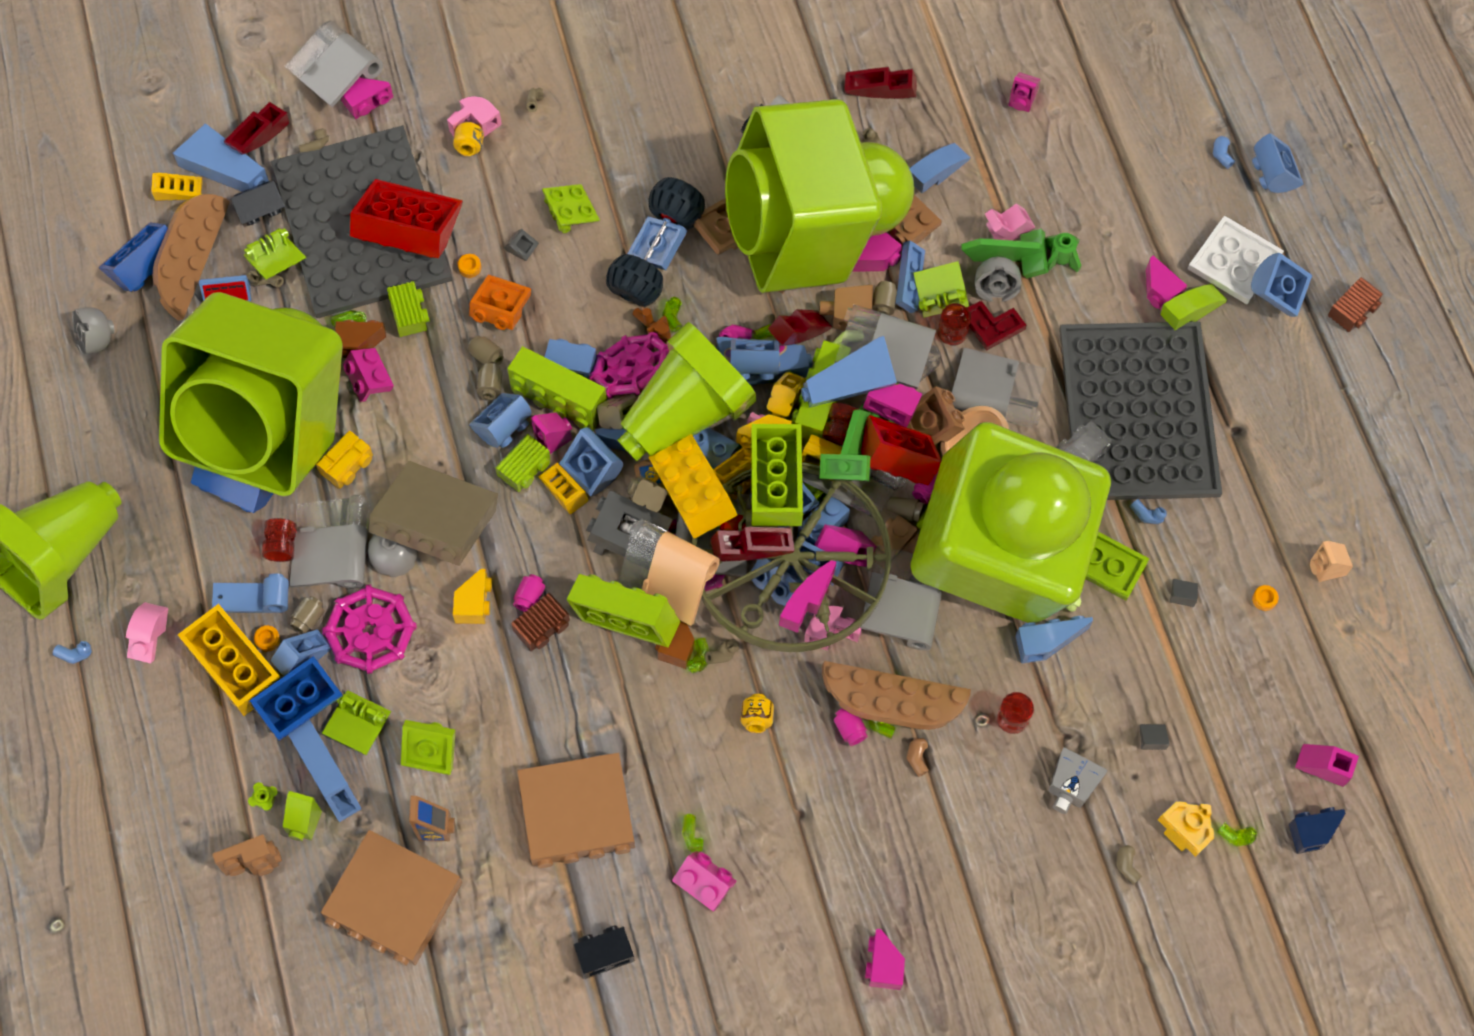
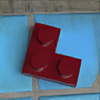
(995, 330)

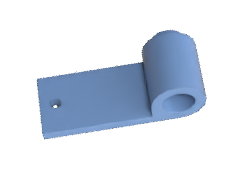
(253, 597)

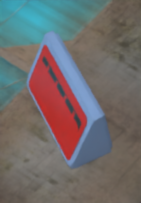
(235, 286)

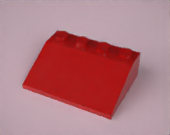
(405, 218)

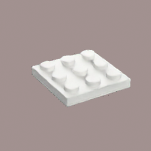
(1232, 258)

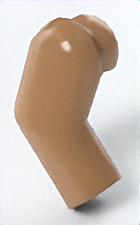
(915, 754)

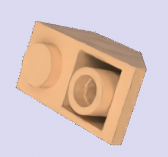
(1330, 561)

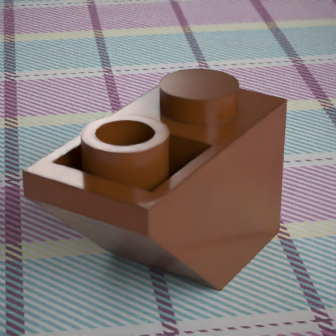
(359, 334)
(680, 648)

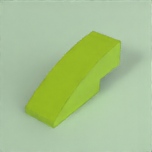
(1192, 305)

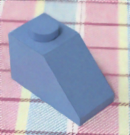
(298, 650)

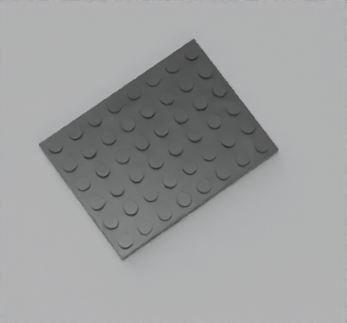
(318, 199)
(1152, 400)

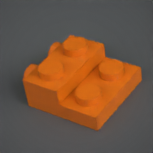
(499, 302)

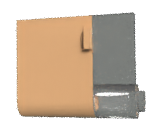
(668, 567)

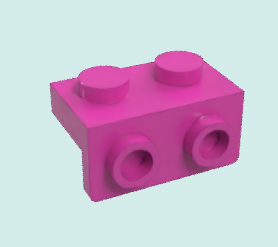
(367, 373)
(704, 879)

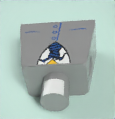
(1074, 780)

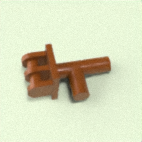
(660, 327)

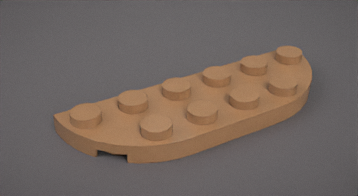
(187, 250)
(894, 697)

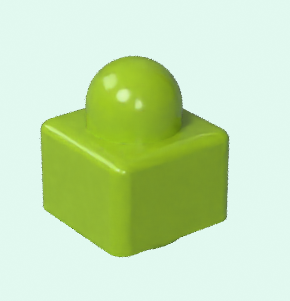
(811, 194)
(250, 392)
(1011, 523)

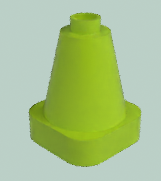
(684, 395)
(50, 541)

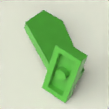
(1029, 251)
(850, 463)

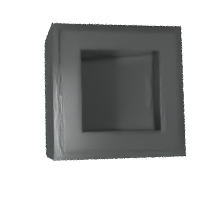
(521, 245)
(1184, 593)
(1154, 737)

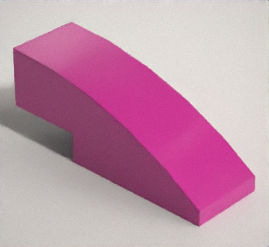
(807, 597)

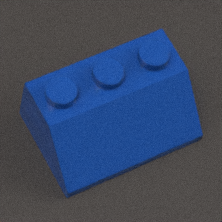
(136, 258)
(229, 490)
(296, 698)

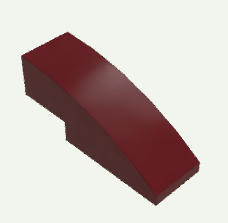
(881, 83)
(258, 129)
(799, 327)
(752, 543)

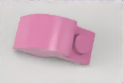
(476, 111)
(1009, 224)
(836, 624)
(143, 630)

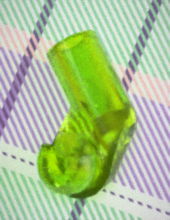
(671, 311)
(357, 316)
(1238, 837)

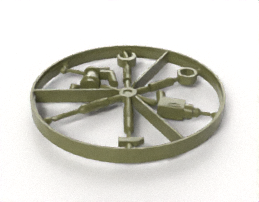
(798, 560)

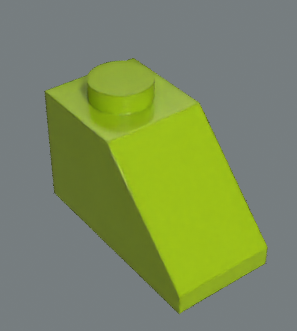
(301, 816)

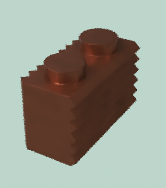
(1356, 304)
(541, 622)

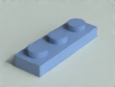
(911, 261)

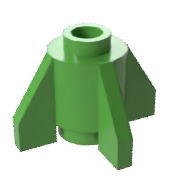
(1063, 251)

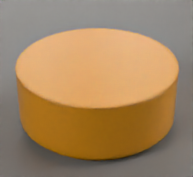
(469, 265)
(1265, 598)
(267, 638)

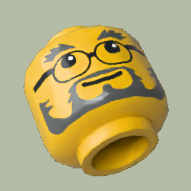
(468, 138)

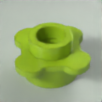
(266, 803)

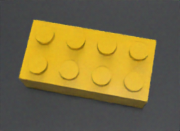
(693, 486)
(229, 657)

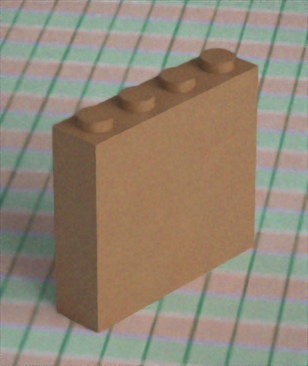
(576, 810)
(391, 898)

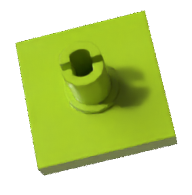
(428, 746)

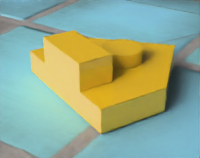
(1188, 826)

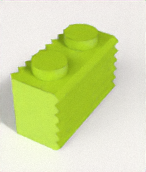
(407, 309)
(523, 463)

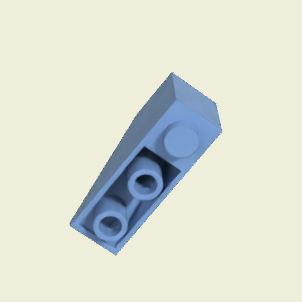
(1046, 639)

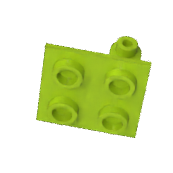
(569, 206)
(273, 255)
(940, 288)
(356, 722)

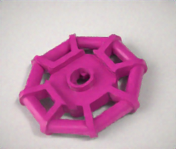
(620, 365)
(357, 622)

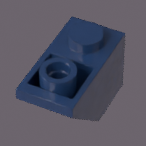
(1315, 830)

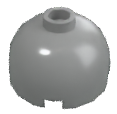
(998, 279)
(92, 329)
(390, 557)

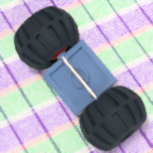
(636, 273)

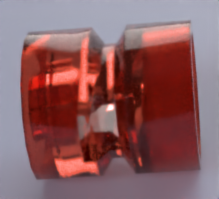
(954, 324)
(840, 418)
(278, 541)
(1013, 718)

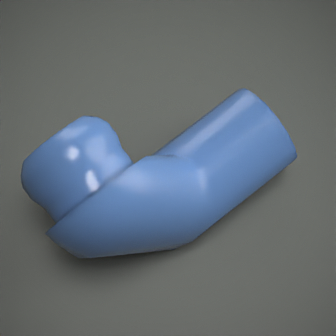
(1220, 151)
(1148, 516)
(75, 655)

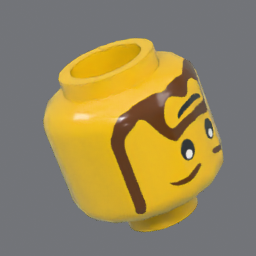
(757, 713)

